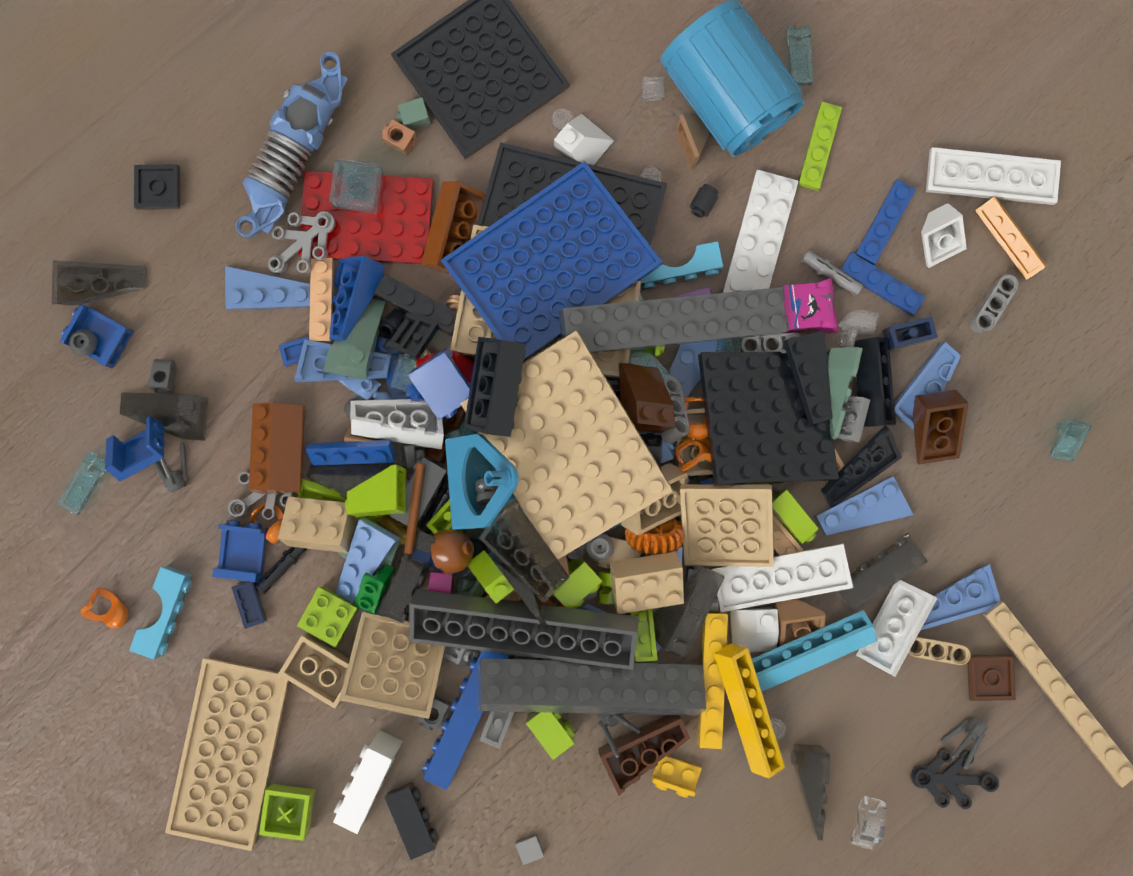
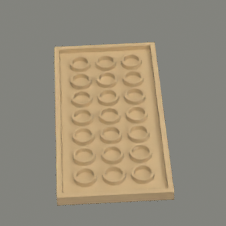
(227, 754)

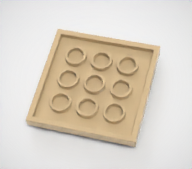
(727, 525)
(390, 670)

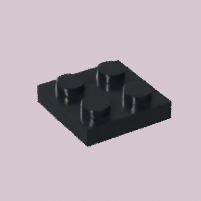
(157, 186)

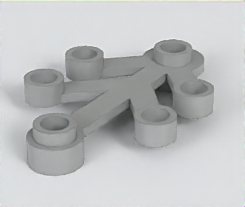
(303, 242)
(254, 497)

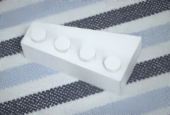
(397, 421)
(367, 781)

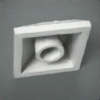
(582, 141)
(943, 235)
(755, 628)

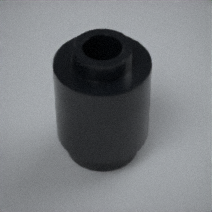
(704, 201)
(391, 323)

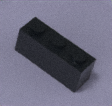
(412, 820)

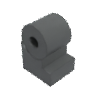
(162, 376)

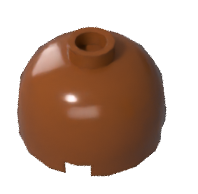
(451, 551)

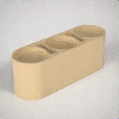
(945, 651)

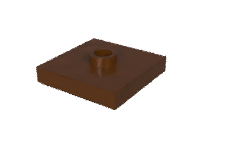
(991, 677)

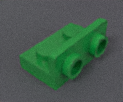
(373, 589)

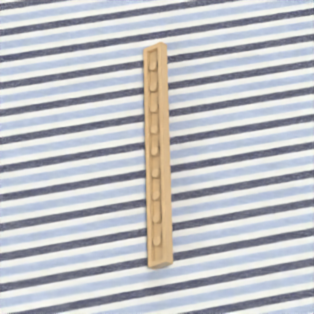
(1060, 693)

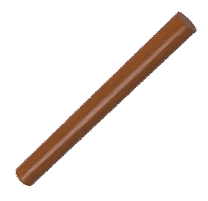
(414, 508)

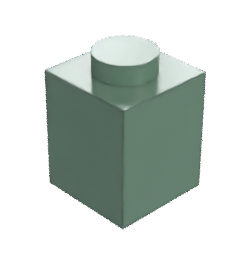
(413, 114)

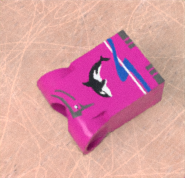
(810, 307)

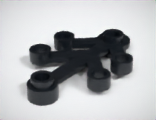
(950, 778)

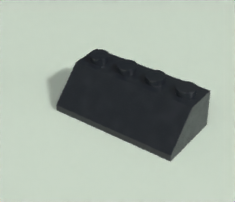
(494, 386)

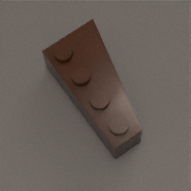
(642, 750)

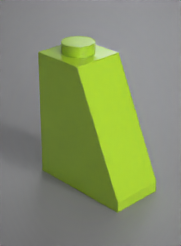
(379, 495)
(793, 517)
(490, 577)

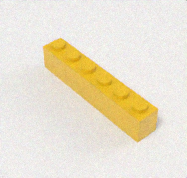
(749, 710)
(711, 720)

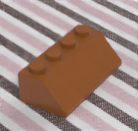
(452, 222)
(276, 448)

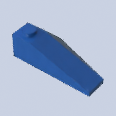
(355, 283)

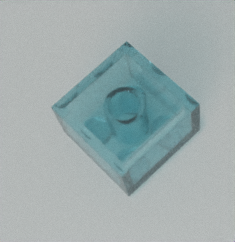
(356, 185)

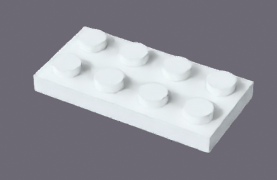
(897, 626)

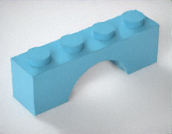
(705, 261)
(171, 586)

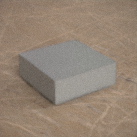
(529, 849)

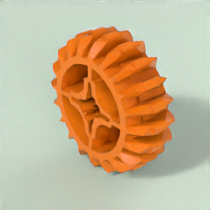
(658, 540)

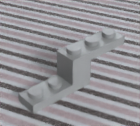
(498, 722)

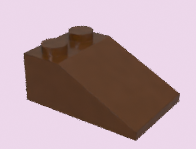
(646, 398)
(939, 425)

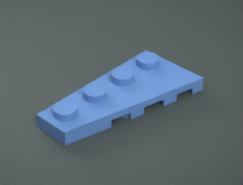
(262, 291)
(313, 360)
(686, 364)
(929, 379)
(872, 506)
(367, 551)
(964, 598)

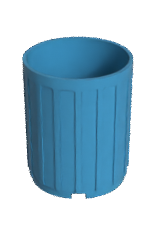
(732, 77)

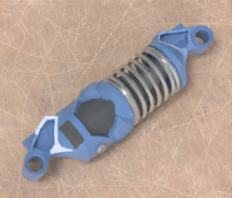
(292, 137)

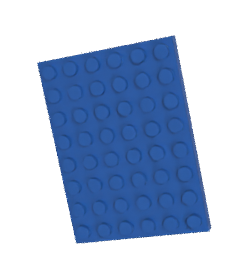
(549, 255)

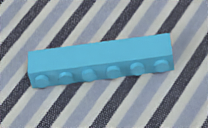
(814, 650)

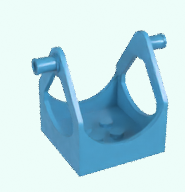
(471, 460)

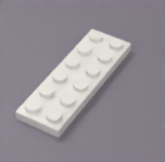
(993, 175)
(761, 232)
(792, 577)

